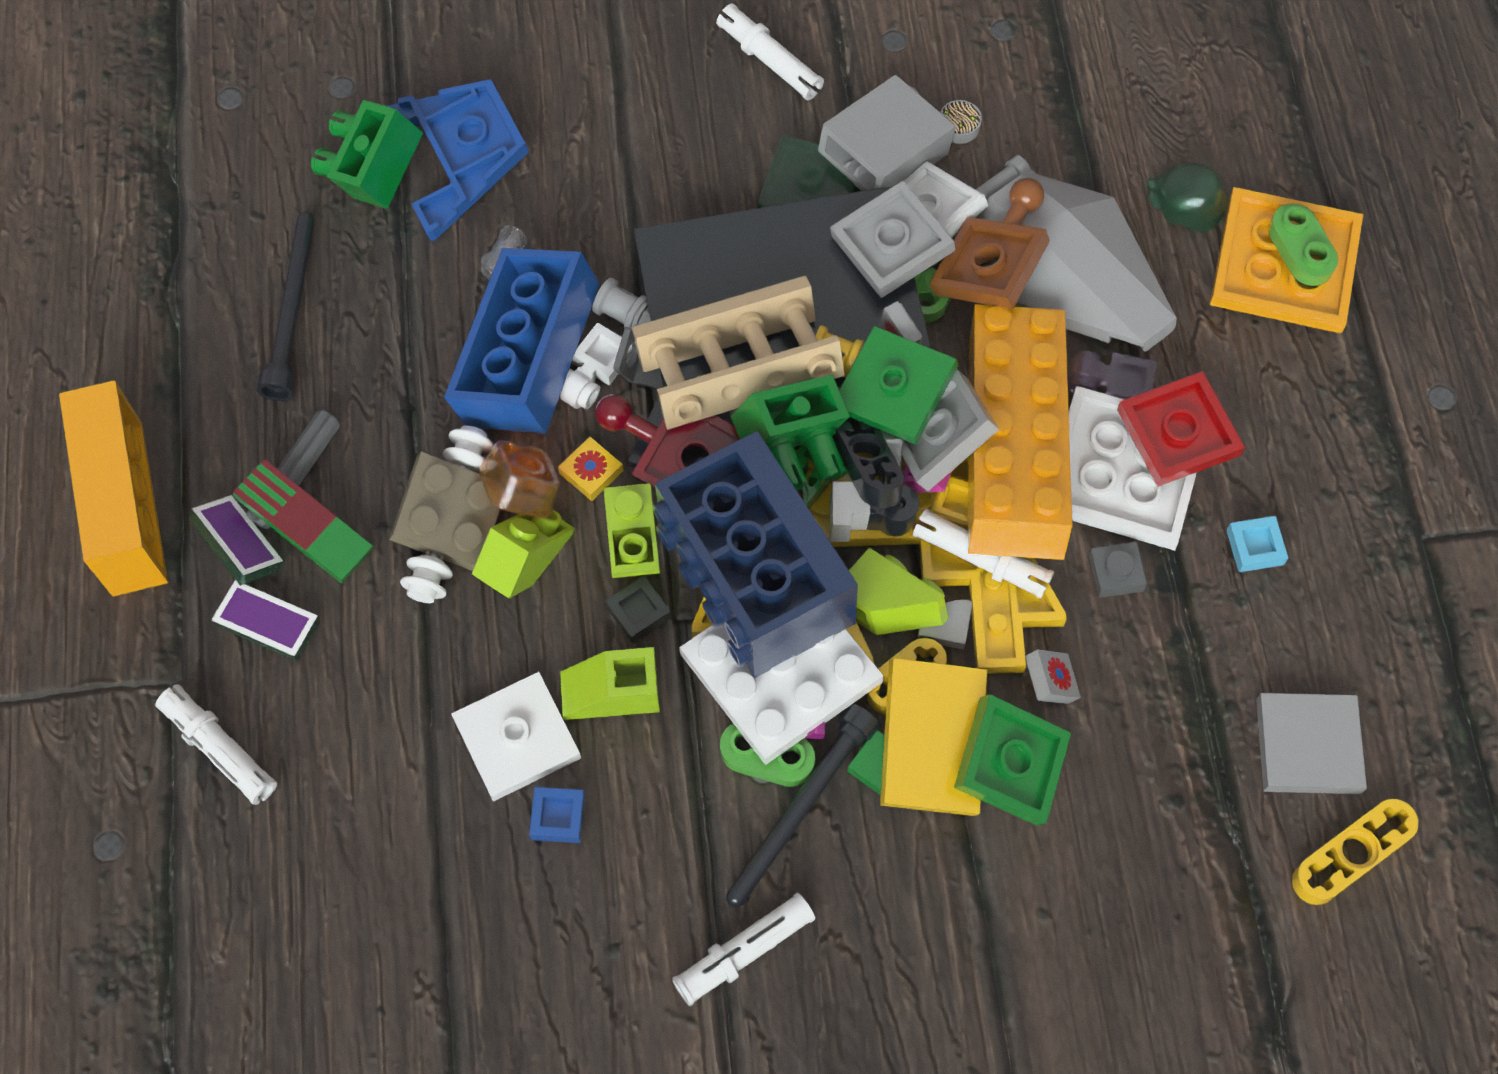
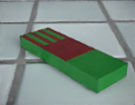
(303, 521)

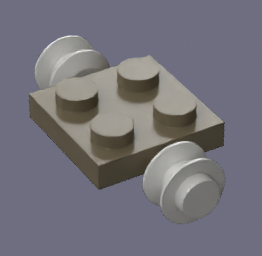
(445, 513)

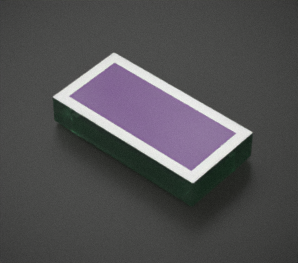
(235, 540)
(266, 620)

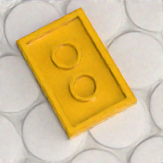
(927, 734)

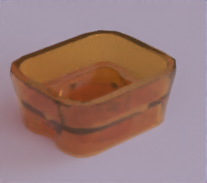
(520, 479)

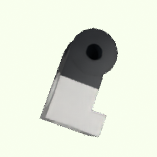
(852, 513)

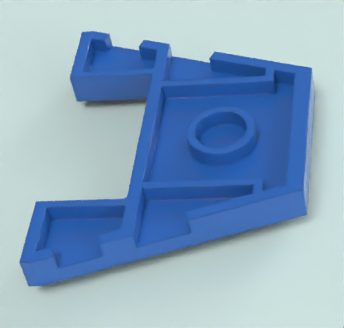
(473, 142)

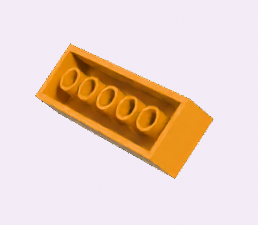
(1022, 471)

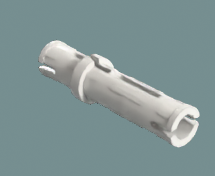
(757, 41)
(955, 540)
(202, 730)
(743, 949)

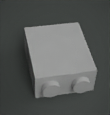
(886, 136)

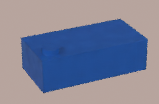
(523, 340)

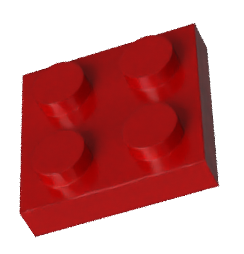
(1180, 428)

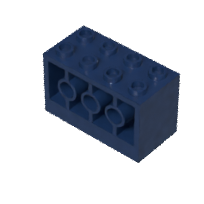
(755, 554)

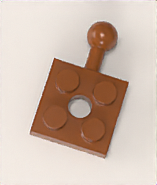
(982, 241)

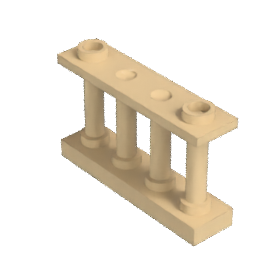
(727, 324)

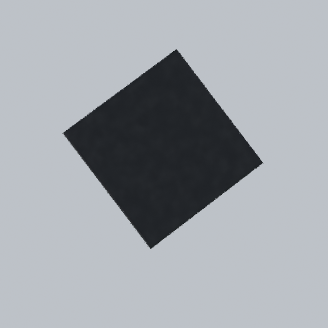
(752, 249)

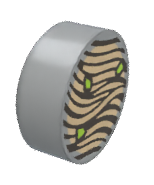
(965, 118)

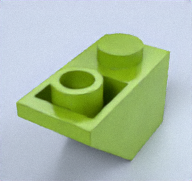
(631, 530)
(520, 551)
(893, 598)
(611, 685)

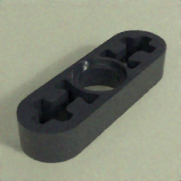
(862, 471)

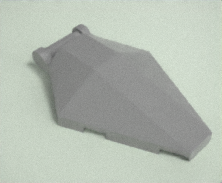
(1089, 264)

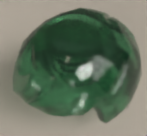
(1189, 196)

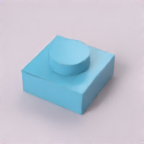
(1257, 544)

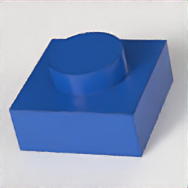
(557, 815)

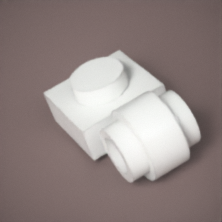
(594, 360)

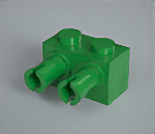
(372, 155)
(794, 417)

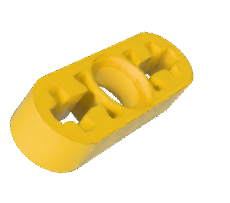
(1372, 821)

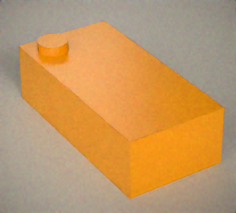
(113, 489)

